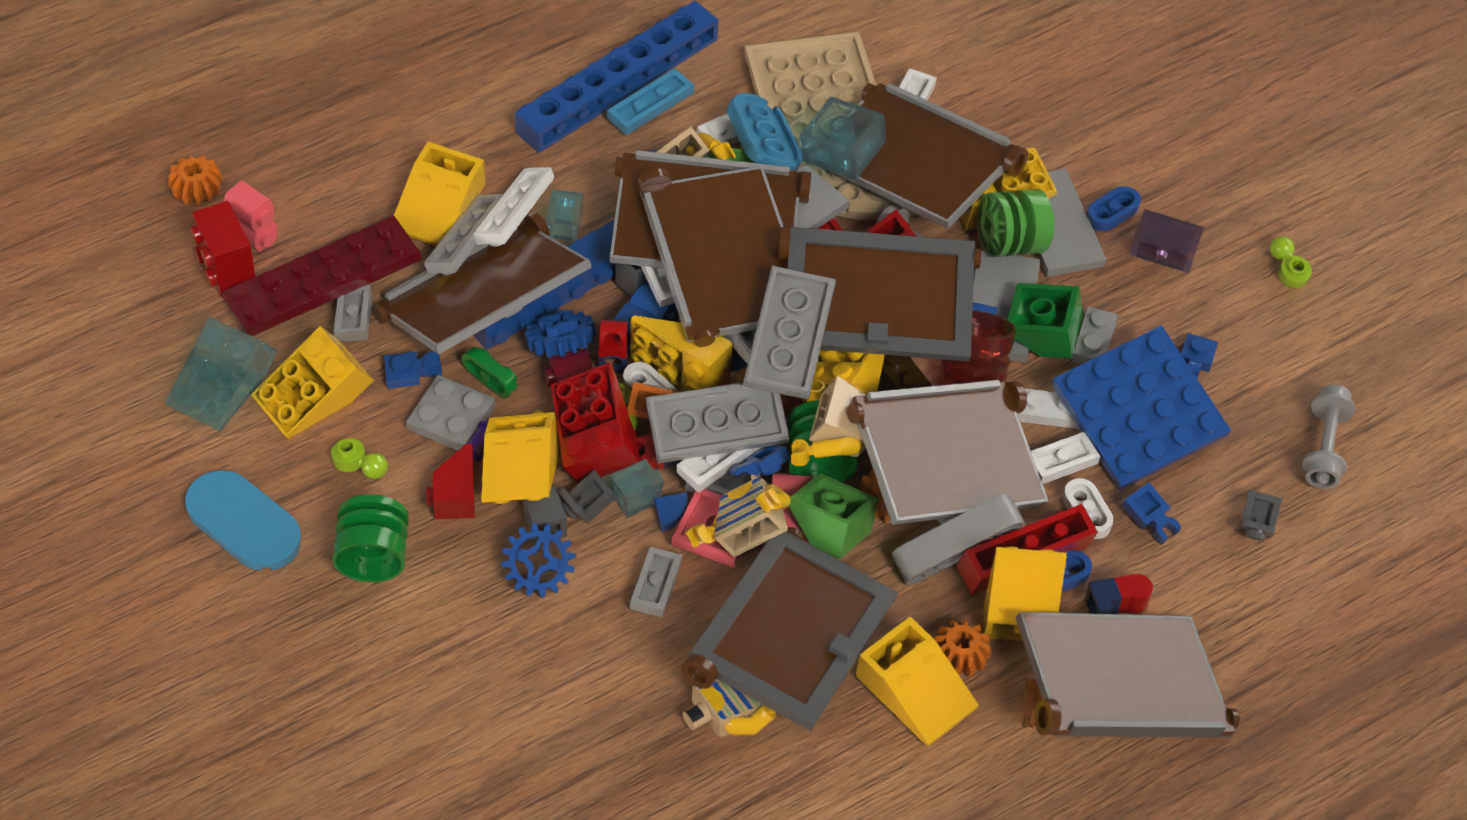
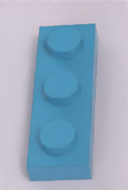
(650, 101)

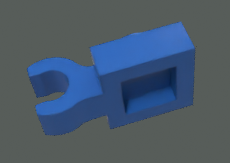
(1198, 353)
(406, 368)
(764, 461)

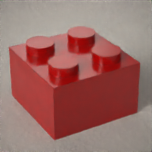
(222, 246)

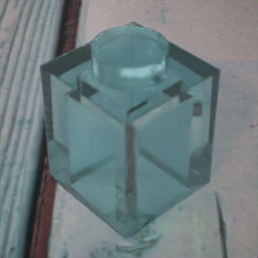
(565, 215)
(636, 487)

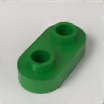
(489, 372)

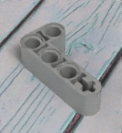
(947, 542)

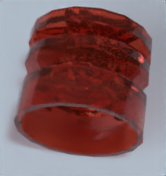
(990, 344)

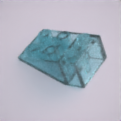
(220, 374)

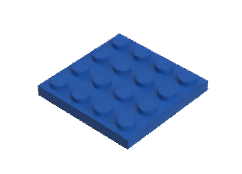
(1140, 407)

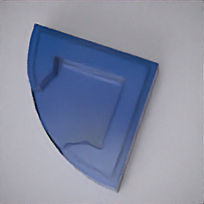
(670, 509)

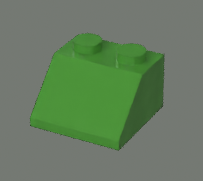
(833, 514)

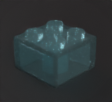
(843, 138)

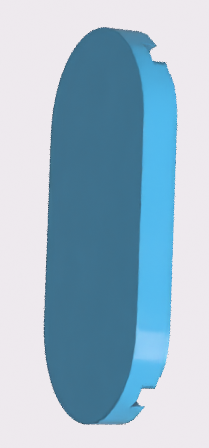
(764, 132)
(243, 520)

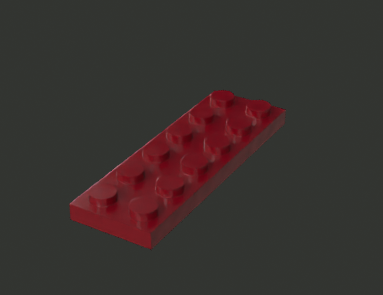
(321, 276)

